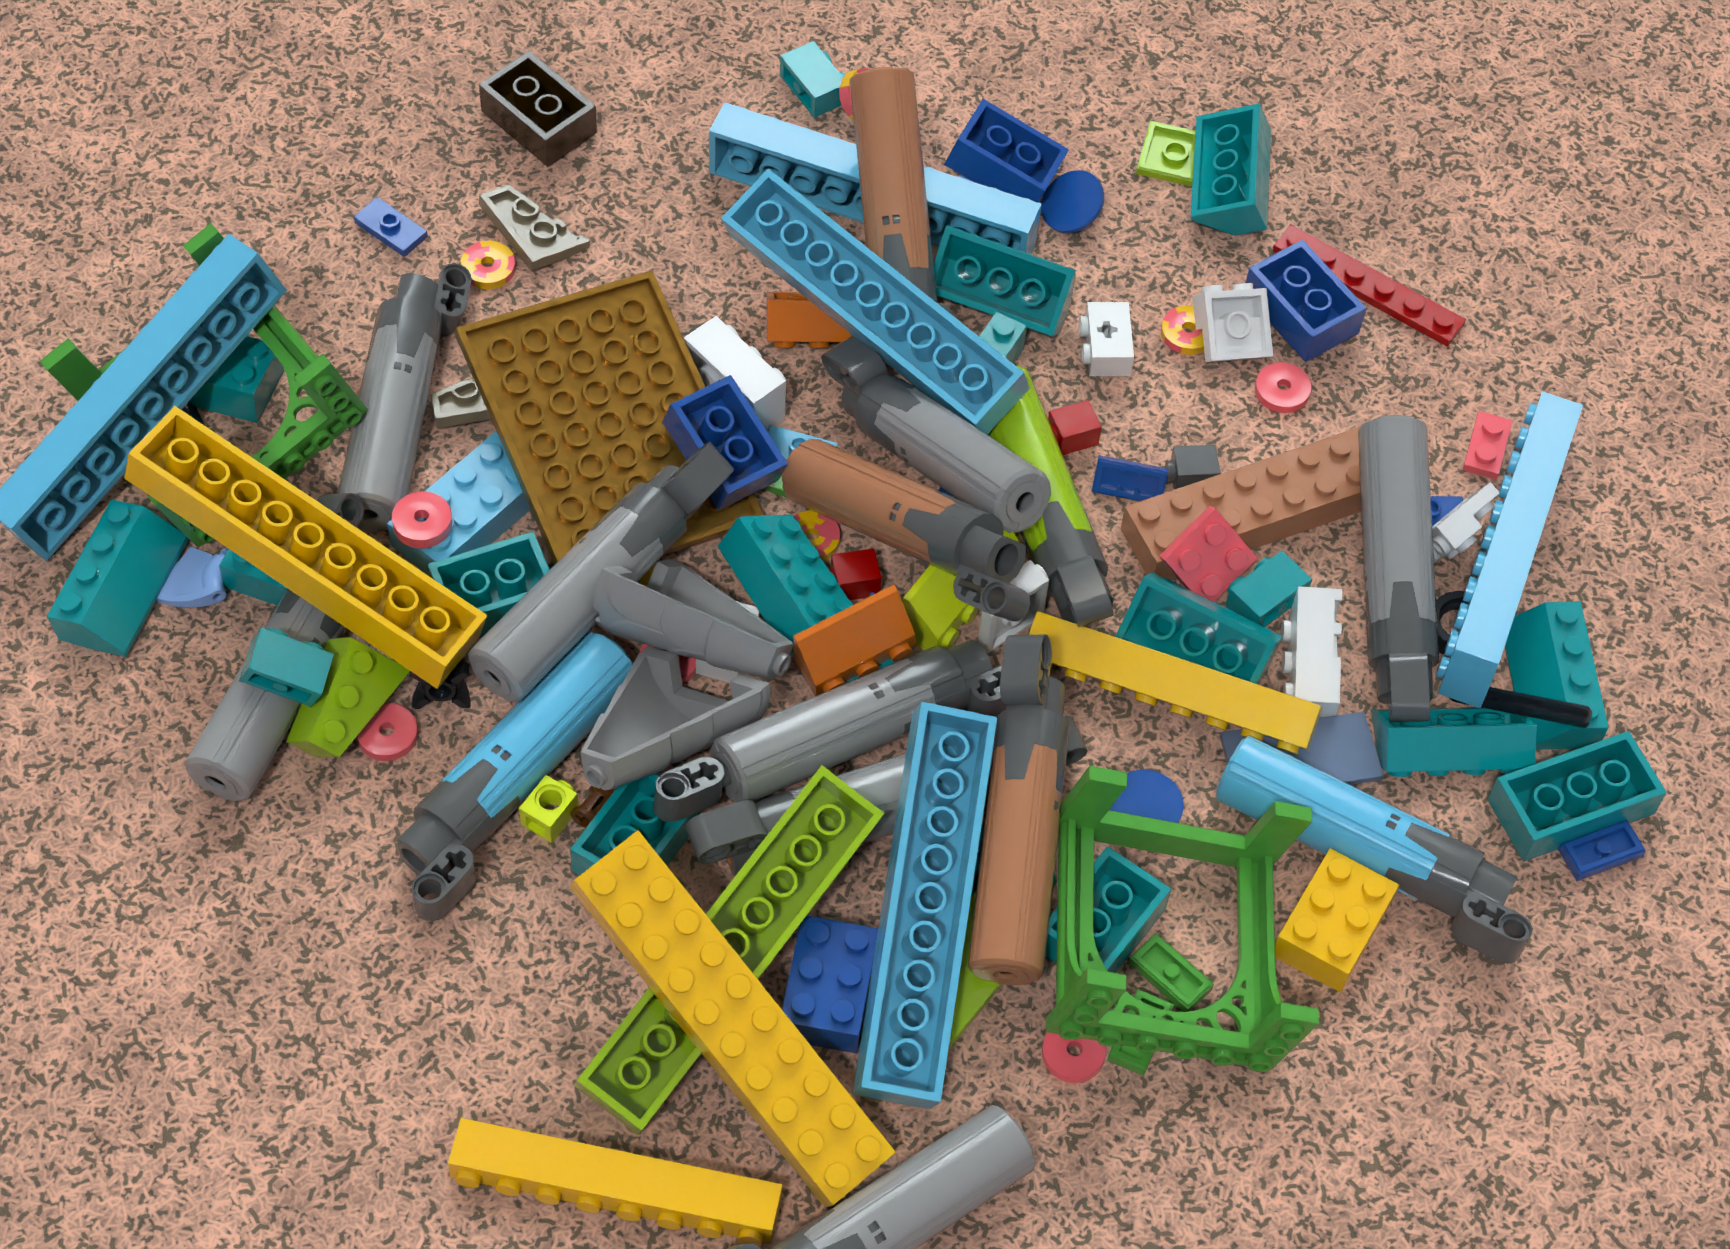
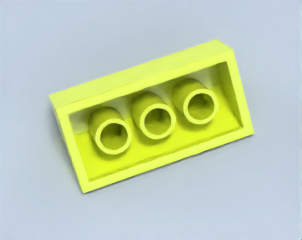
(936, 610)

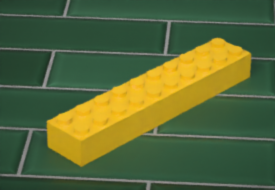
(305, 546)
(732, 1019)

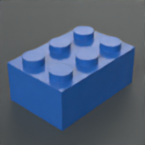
(1005, 153)
(1307, 300)
(730, 423)
(830, 982)

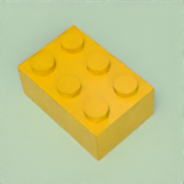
(1335, 920)

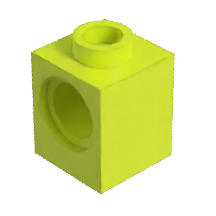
(546, 822)

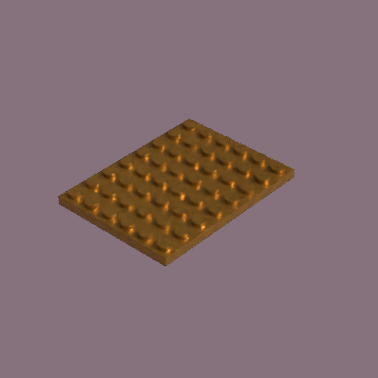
(584, 401)

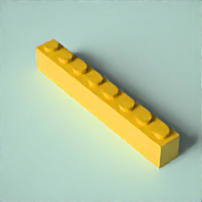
(1180, 684)
(615, 1182)

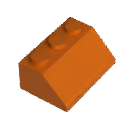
(797, 319)
(854, 641)

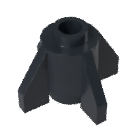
(452, 687)

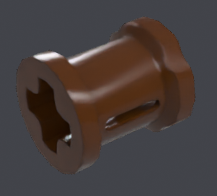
(584, 813)

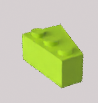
(352, 694)

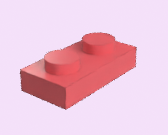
(1487, 445)

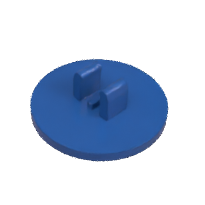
(1072, 201)
(1150, 796)

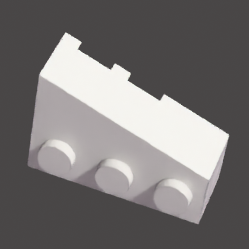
(1312, 648)

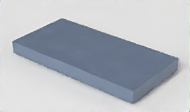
(1338, 748)

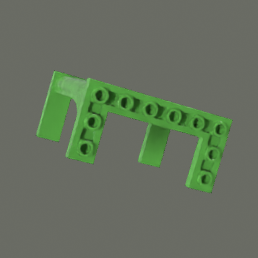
(283, 454)
(1088, 991)

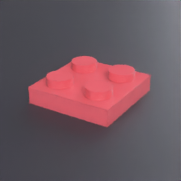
(1208, 555)

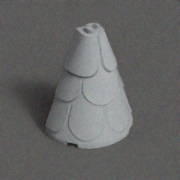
(689, 619)
(662, 722)

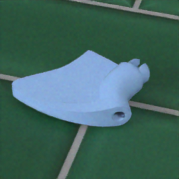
(194, 580)

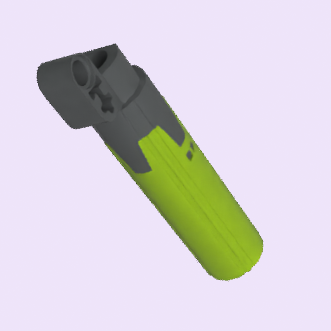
(1063, 535)

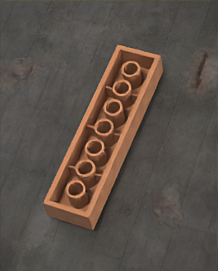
(1257, 500)

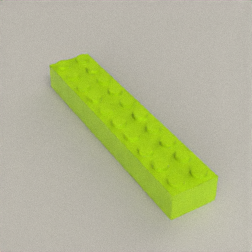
(756, 918)

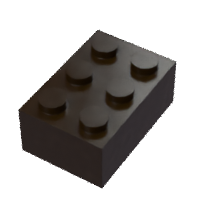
(538, 108)

